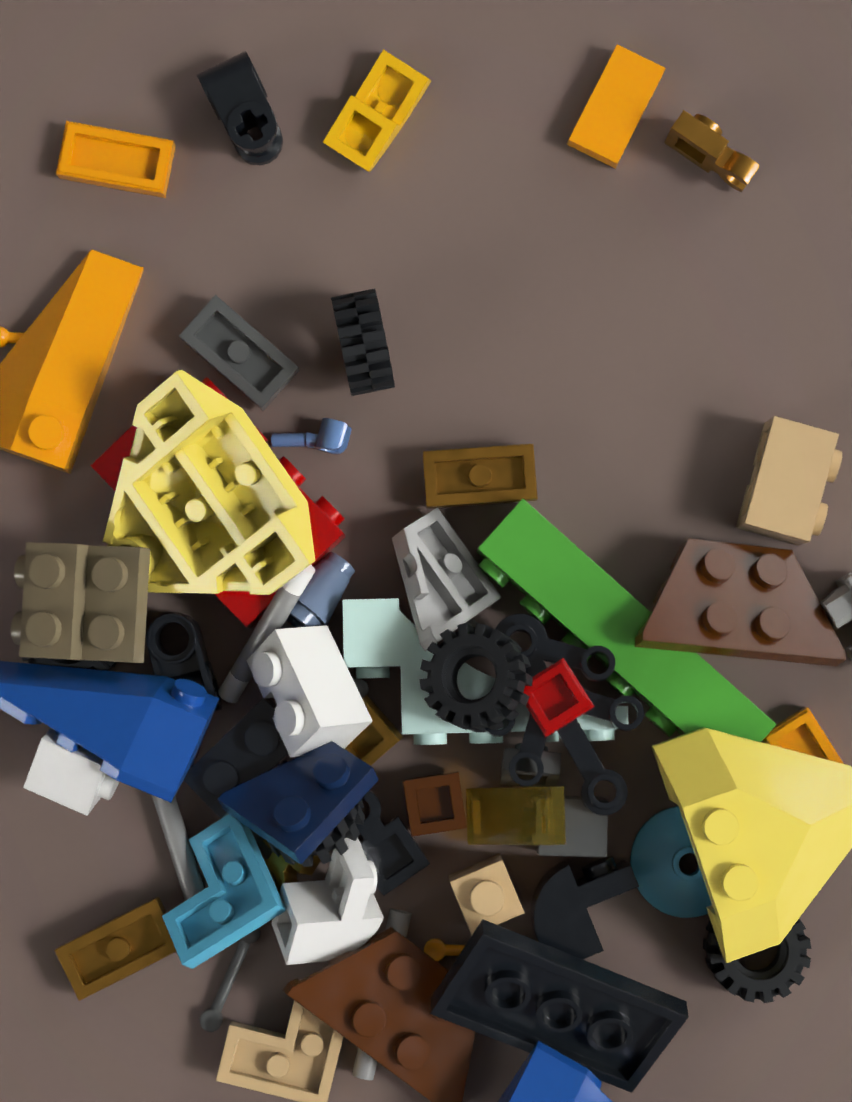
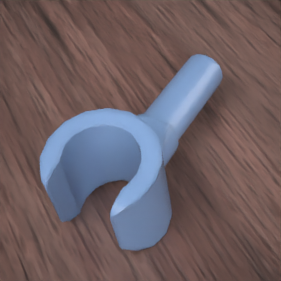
(332, 437)

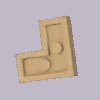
(283, 1065)

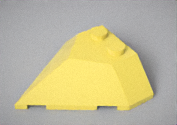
(207, 497)
(761, 827)

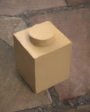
(486, 893)

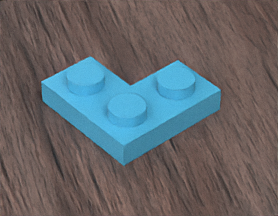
(238, 894)

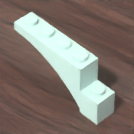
(383, 637)

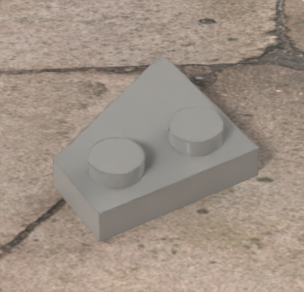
(440, 577)

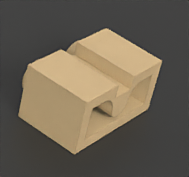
(790, 481)

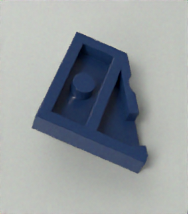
(301, 799)

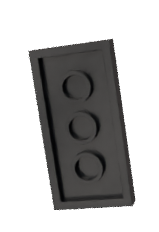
(539, 993)

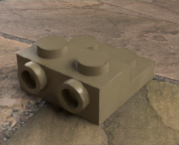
(82, 602)

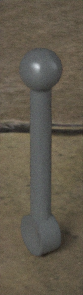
(212, 1017)

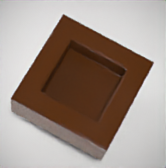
(434, 803)

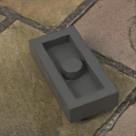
(239, 352)

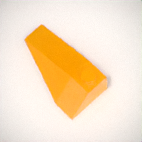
(62, 362)

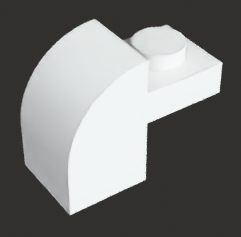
(332, 913)

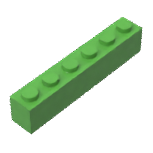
(598, 611)

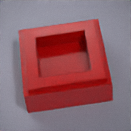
(556, 698)

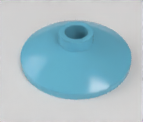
(656, 867)

